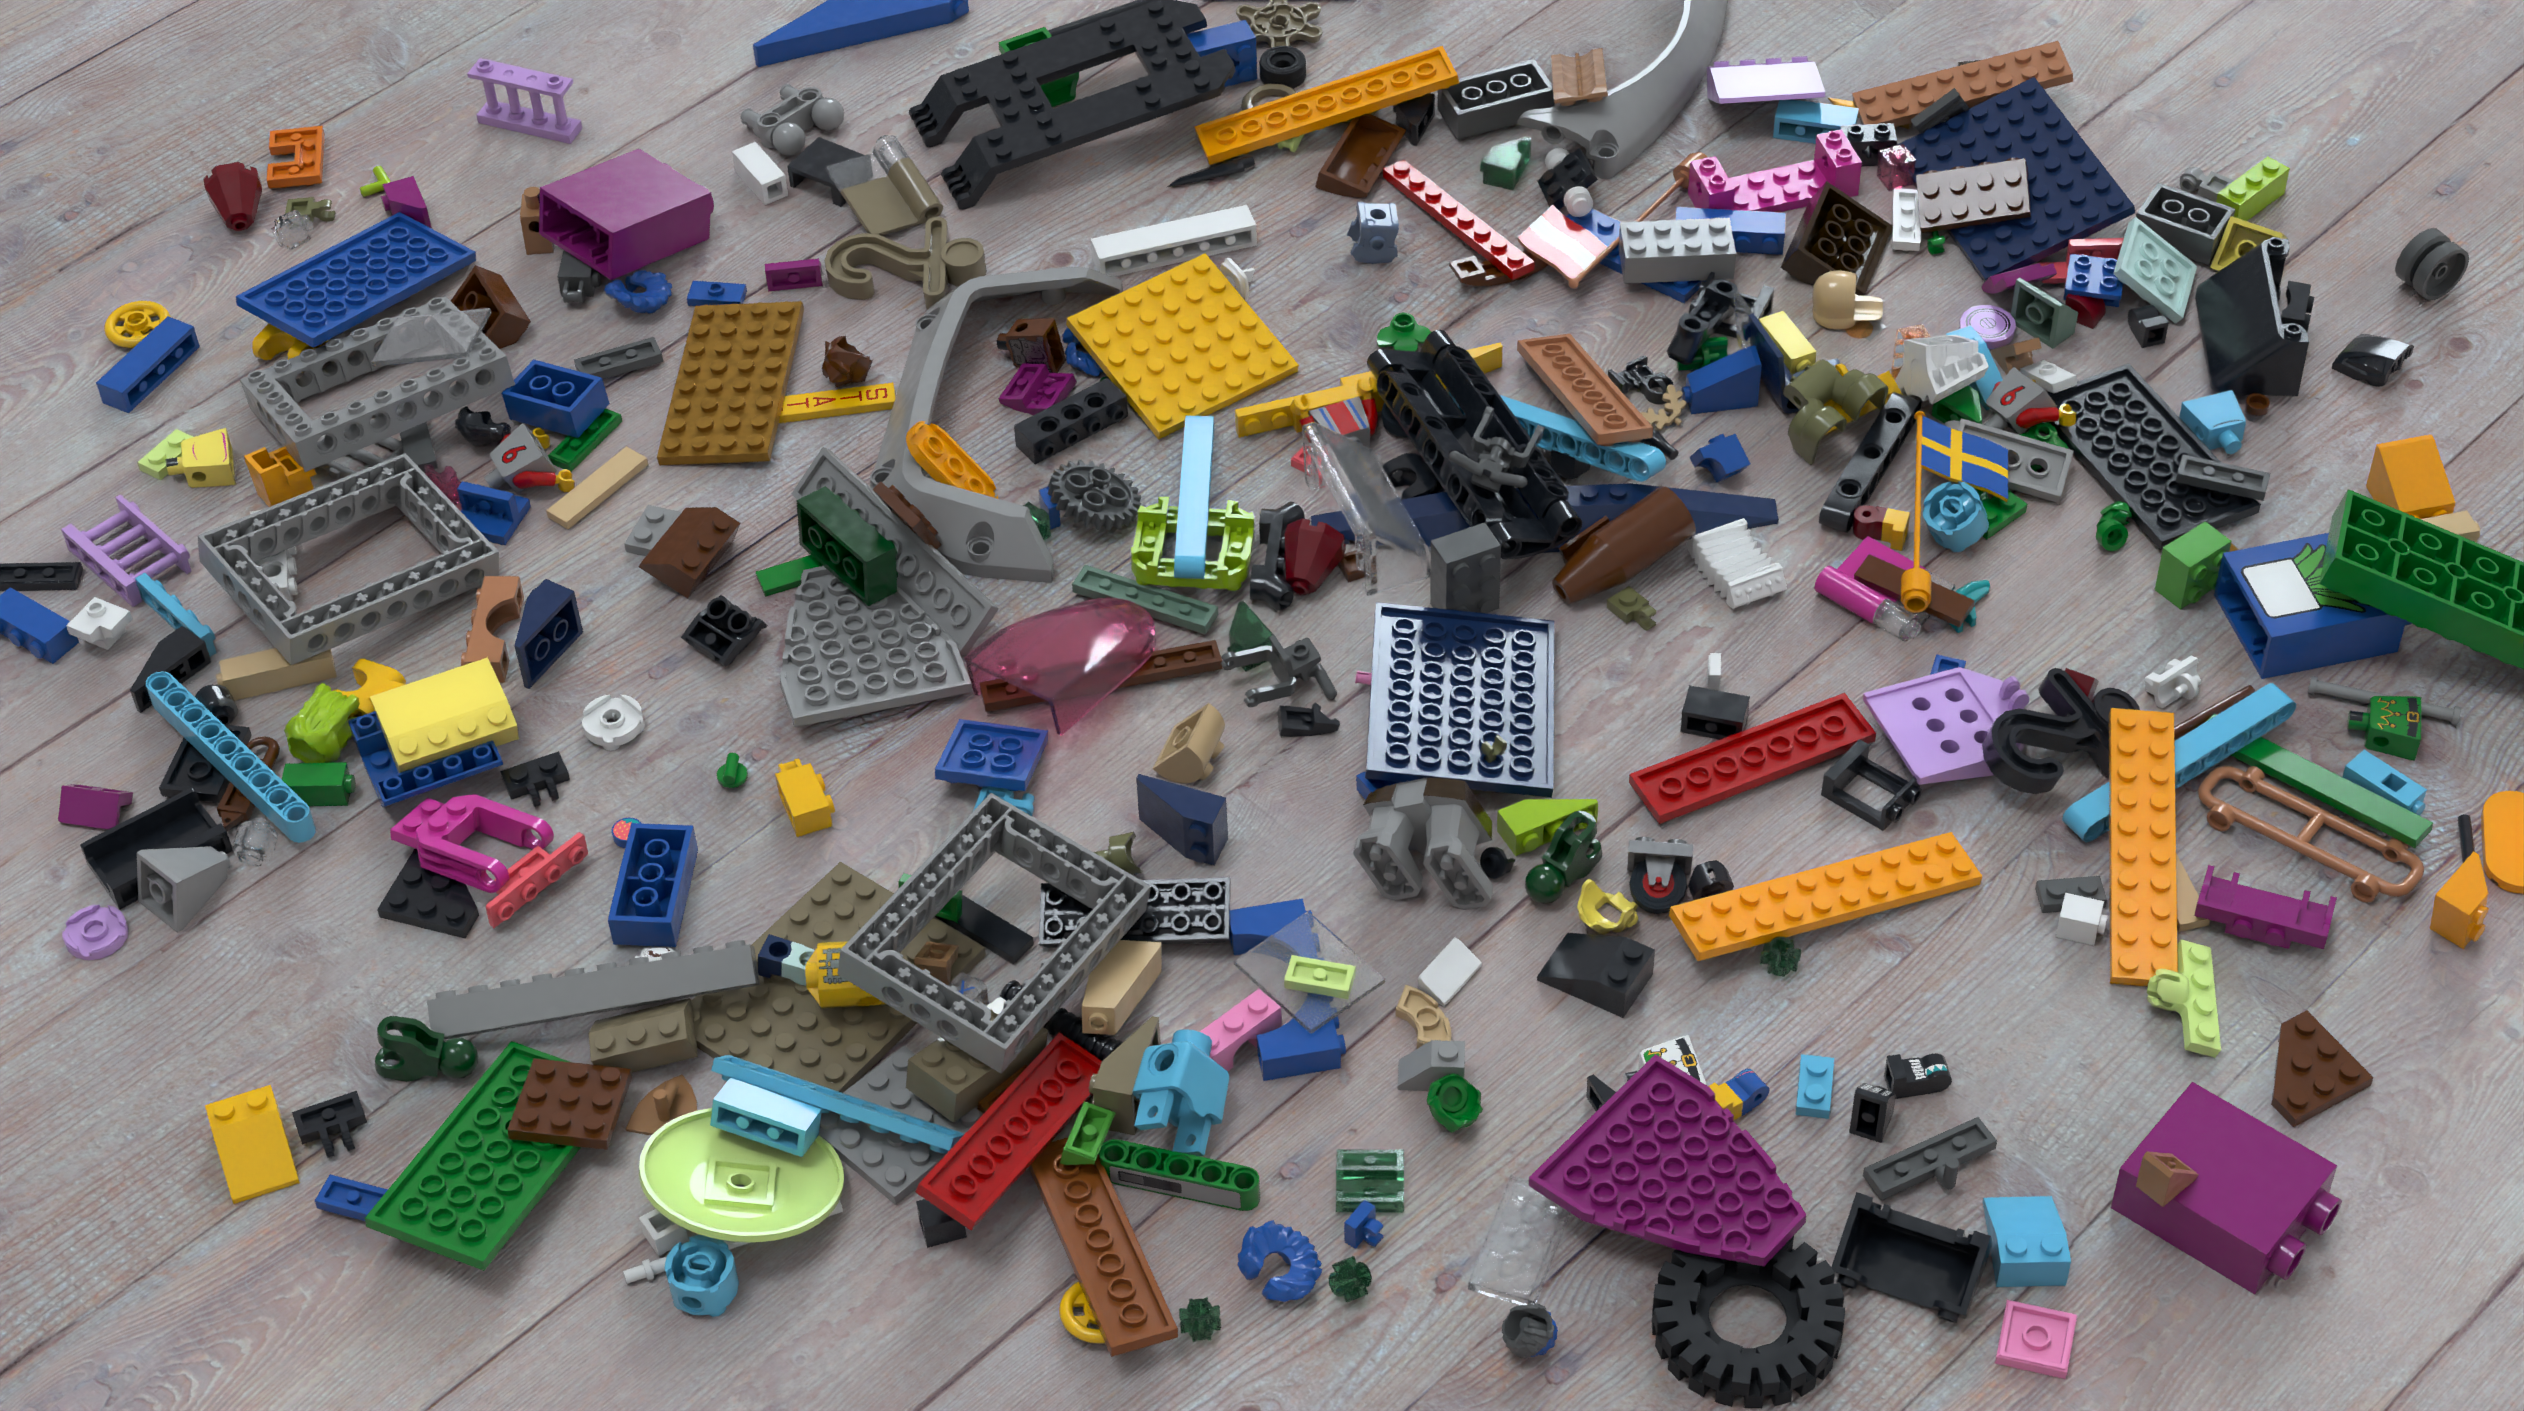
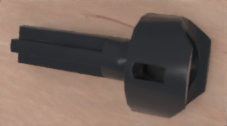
(1701, 884)

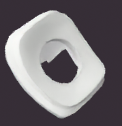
(1237, 276)

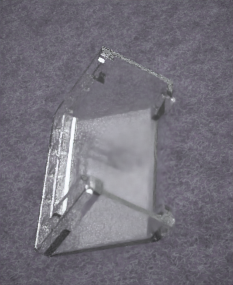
(1385, 535)

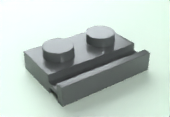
(1940, 111)

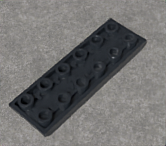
(1175, 913)

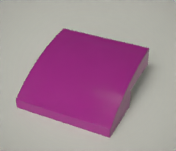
(2007, 280)
(1036, 388)

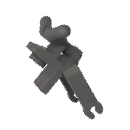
(1495, 458)
(1287, 663)

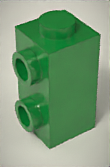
(320, 782)

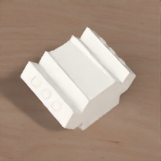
(1939, 366)

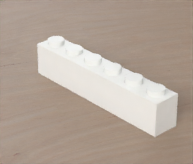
(1174, 241)

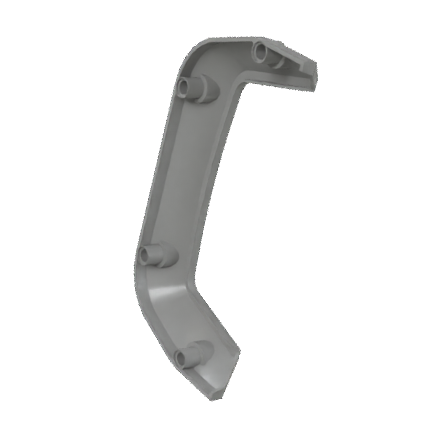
(976, 531)

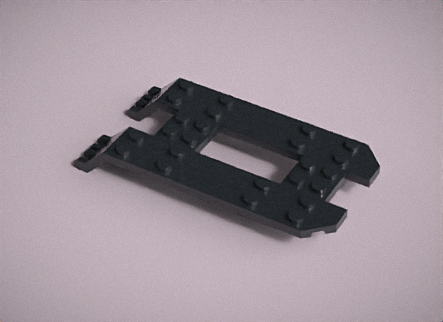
(1028, 121)

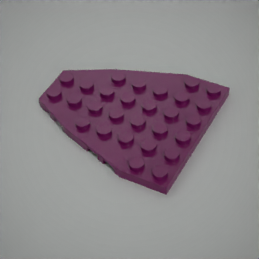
(1673, 1172)

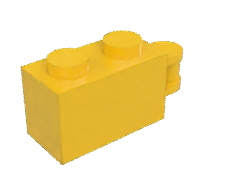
(804, 797)

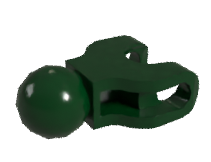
(1564, 859)
(421, 1051)

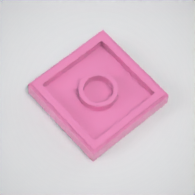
(2036, 1339)

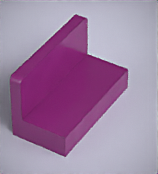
(793, 274)
(92, 805)

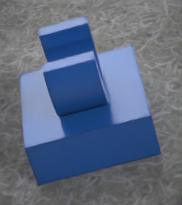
(1363, 1226)

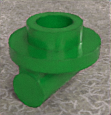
(732, 773)

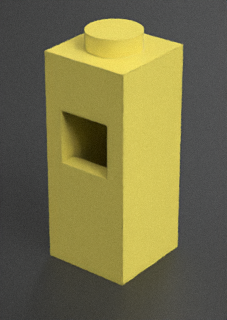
(1790, 341)

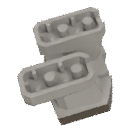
(1439, 822)

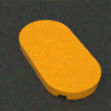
(946, 459)
(2504, 839)

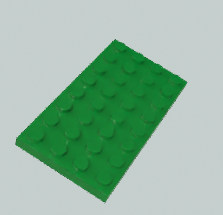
(470, 1179)

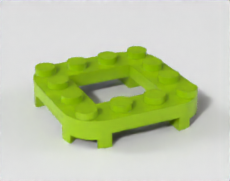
(1227, 572)

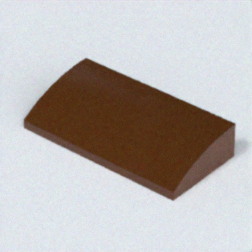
(1359, 156)

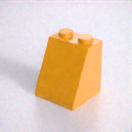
(2411, 477)

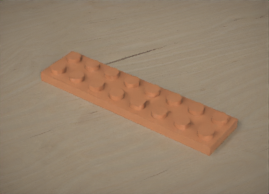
(1974, 82)
(1585, 389)

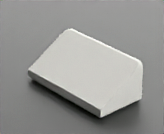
(1448, 972)

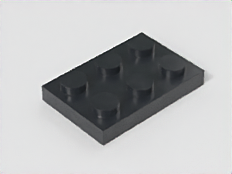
(193, 770)

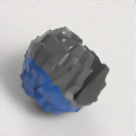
(1529, 1330)

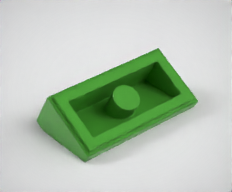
(1087, 1135)

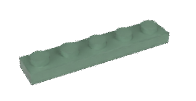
(1156, 601)

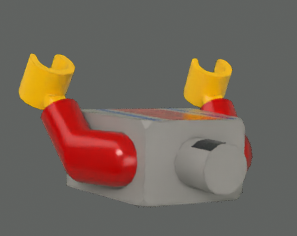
(2023, 403)
(1351, 417)
(525, 463)

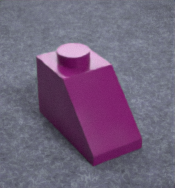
(405, 198)

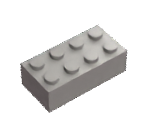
(1676, 250)

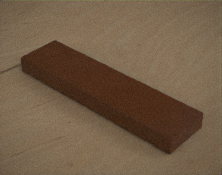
(1887, 580)

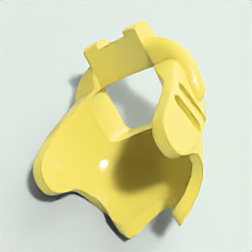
(1593, 898)

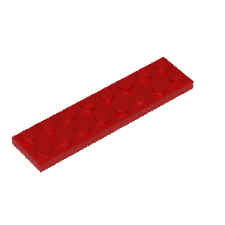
(1751, 758)
(1011, 1133)

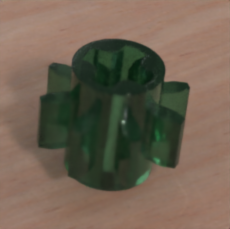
(1780, 956)
(1350, 1279)
(1200, 1319)

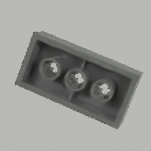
(1494, 98)

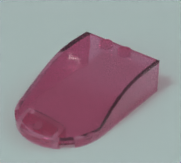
(1068, 654)

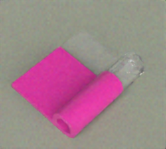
(1868, 603)

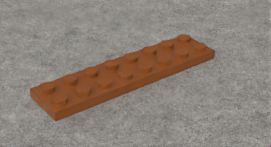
(1103, 1252)

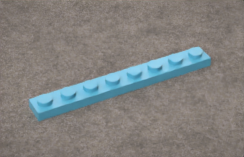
(849, 1107)

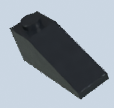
(178, 654)

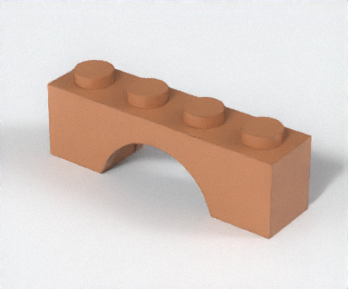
(497, 603)

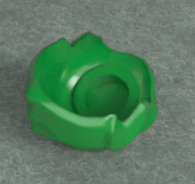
(1454, 1102)

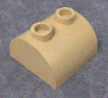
(1191, 746)

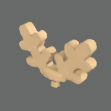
(1672, 406)

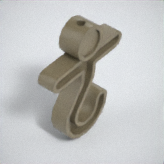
(935, 264)

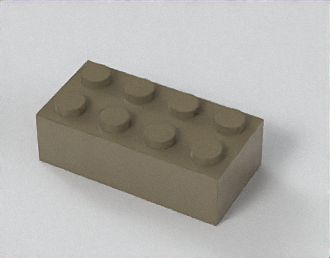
(957, 1081)

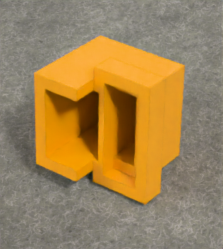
(277, 475)

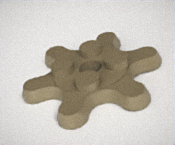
(1280, 12)

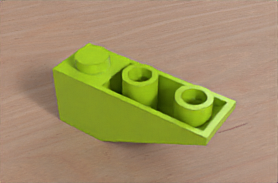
(1535, 821)

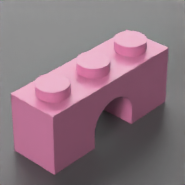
(1244, 1021)

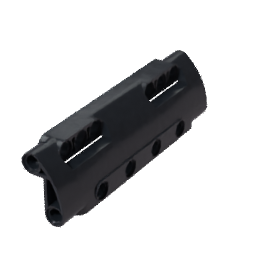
(1438, 427)

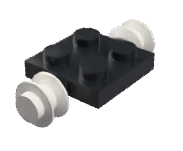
(1567, 181)

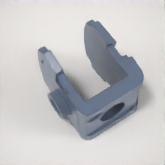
(1375, 233)

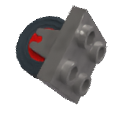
(1658, 872)

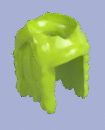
(321, 726)

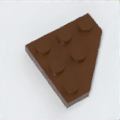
(2313, 1070)

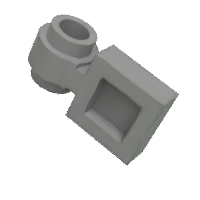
(2208, 185)

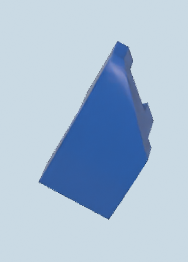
(1049, 507)

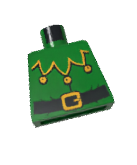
(2390, 725)

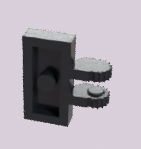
(535, 776)
(330, 1118)

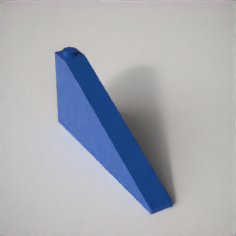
(851, 23)

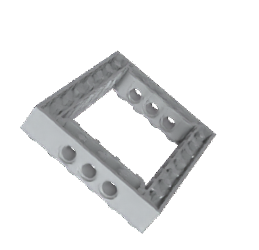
(276, 405)
(234, 548)
(874, 956)

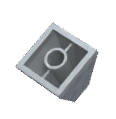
(179, 881)

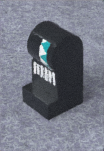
(1916, 1075)

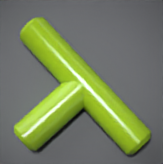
(376, 186)

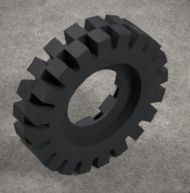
(1790, 1362)

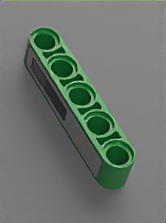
(1180, 1175)

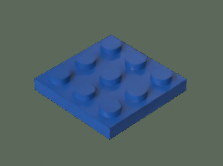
(991, 755)

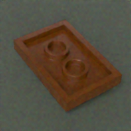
(907, 513)

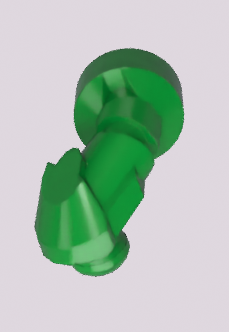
(2110, 529)

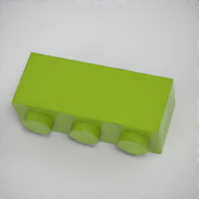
(2255, 188)

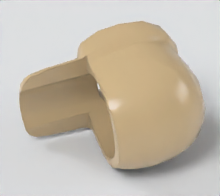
(1838, 305)

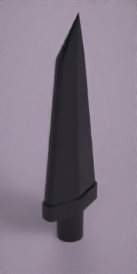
(1228, 167)

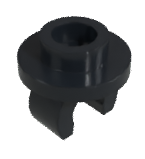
(1495, 863)

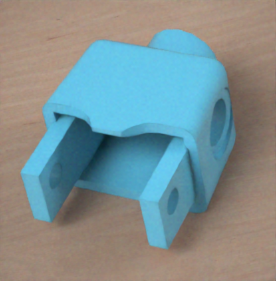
(1183, 1089)

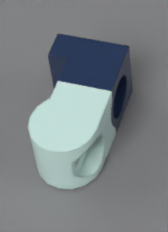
(783, 959)

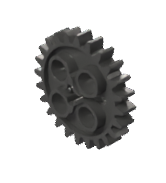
(1094, 495)

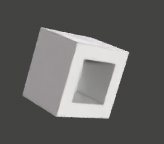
(662, 1232)

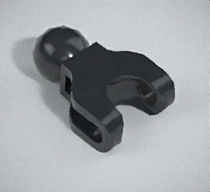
(1412, 472)

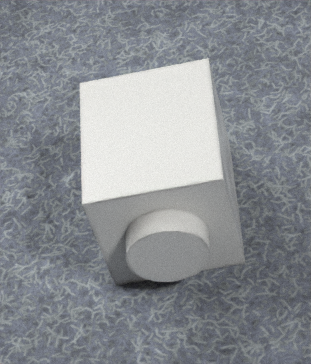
(2081, 919)

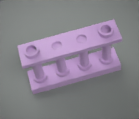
(522, 119)
(113, 571)

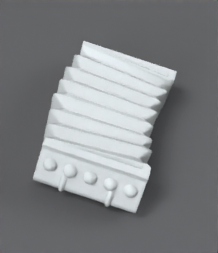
(1736, 564)

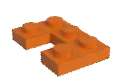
(308, 160)

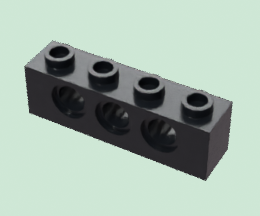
(1071, 421)

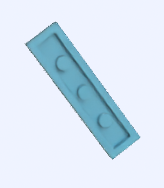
(171, 610)

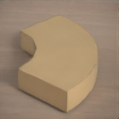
(1423, 1015)

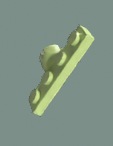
(2191, 995)

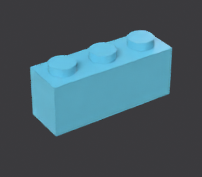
(1804, 119)
(766, 1117)

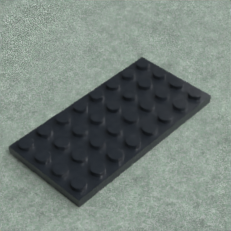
(2135, 452)

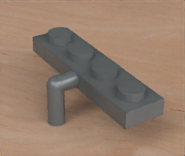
(1933, 1157)

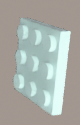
(2155, 270)

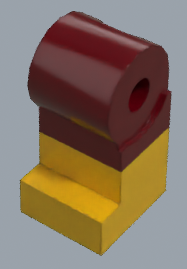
(1881, 524)

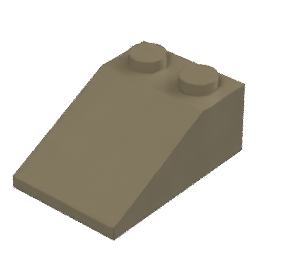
(1117, 1076)

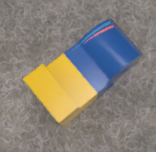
(1741, 1093)

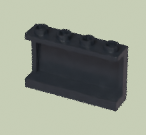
(171, 824)

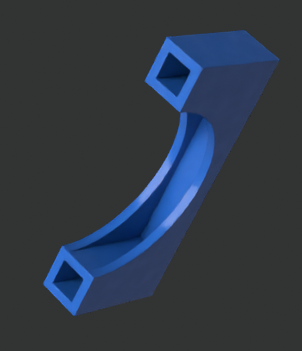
(1291, 1047)

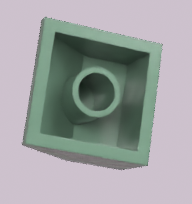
(2042, 314)

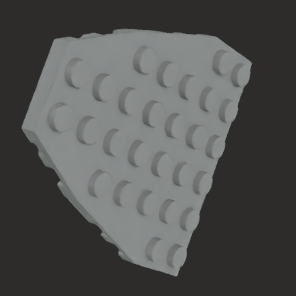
(859, 656)

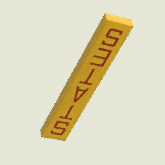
(837, 402)

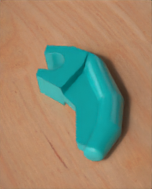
(1975, 591)

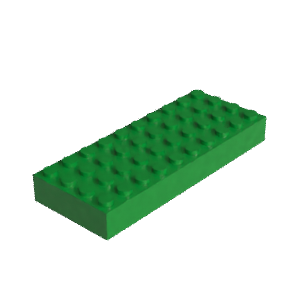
(2426, 577)

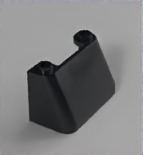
(1911, 1258)

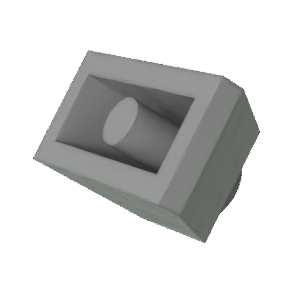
(1430, 1063)

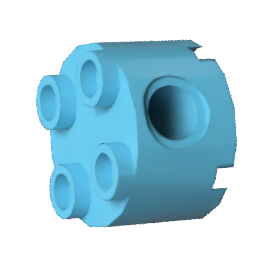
(1955, 515)
(702, 1276)

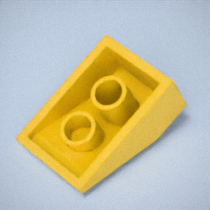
(252, 1144)

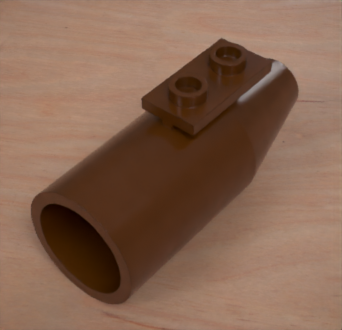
(1622, 548)

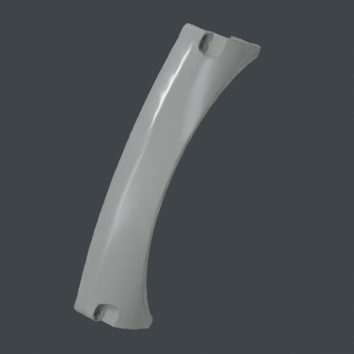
(1644, 106)

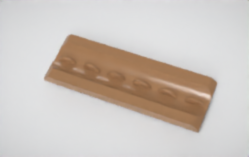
(1579, 77)

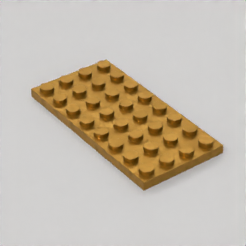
(731, 383)

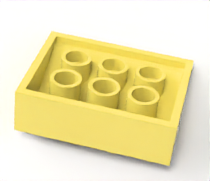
(444, 715)

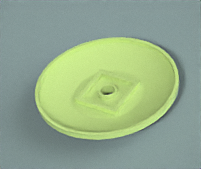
(693, 1172)

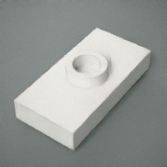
(2050, 376)

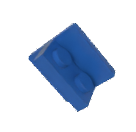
(2093, 278)

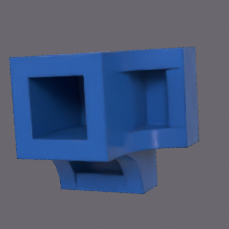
(1722, 457)

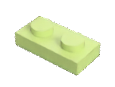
(155, 461)
(1320, 977)

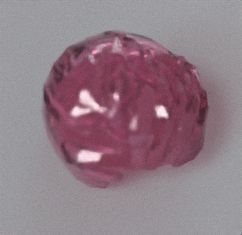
(446, 481)

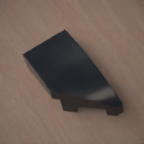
(1304, 721)

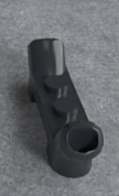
(1702, 321)
(1265, 579)

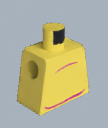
(205, 460)

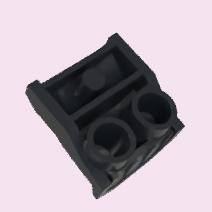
(2372, 358)
(722, 630)

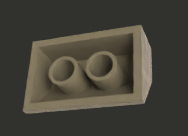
(645, 1037)

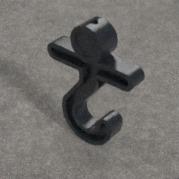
(2075, 727)

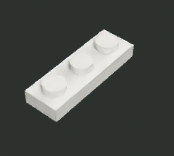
(1905, 220)

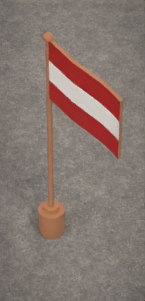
(1575, 249)

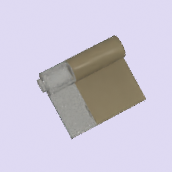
(885, 188)

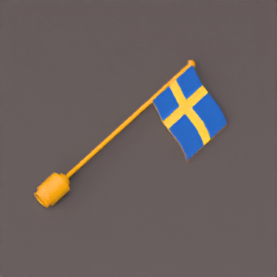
(1956, 458)

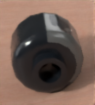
(218, 702)

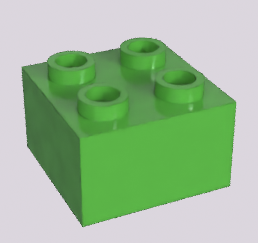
(2191, 565)

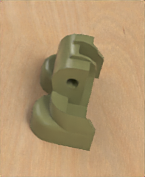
(1818, 386)

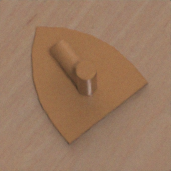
(662, 1105)

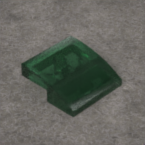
(1372, 1177)

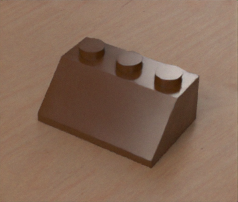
(489, 290)
(691, 548)

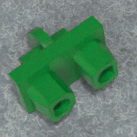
(1710, 351)

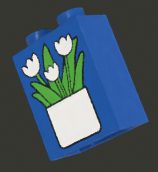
(2291, 619)

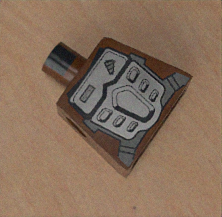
(1034, 343)

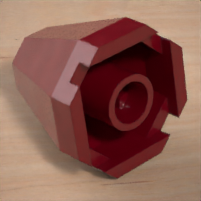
(234, 194)
(1311, 554)

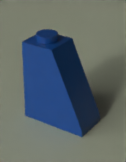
(1725, 383)

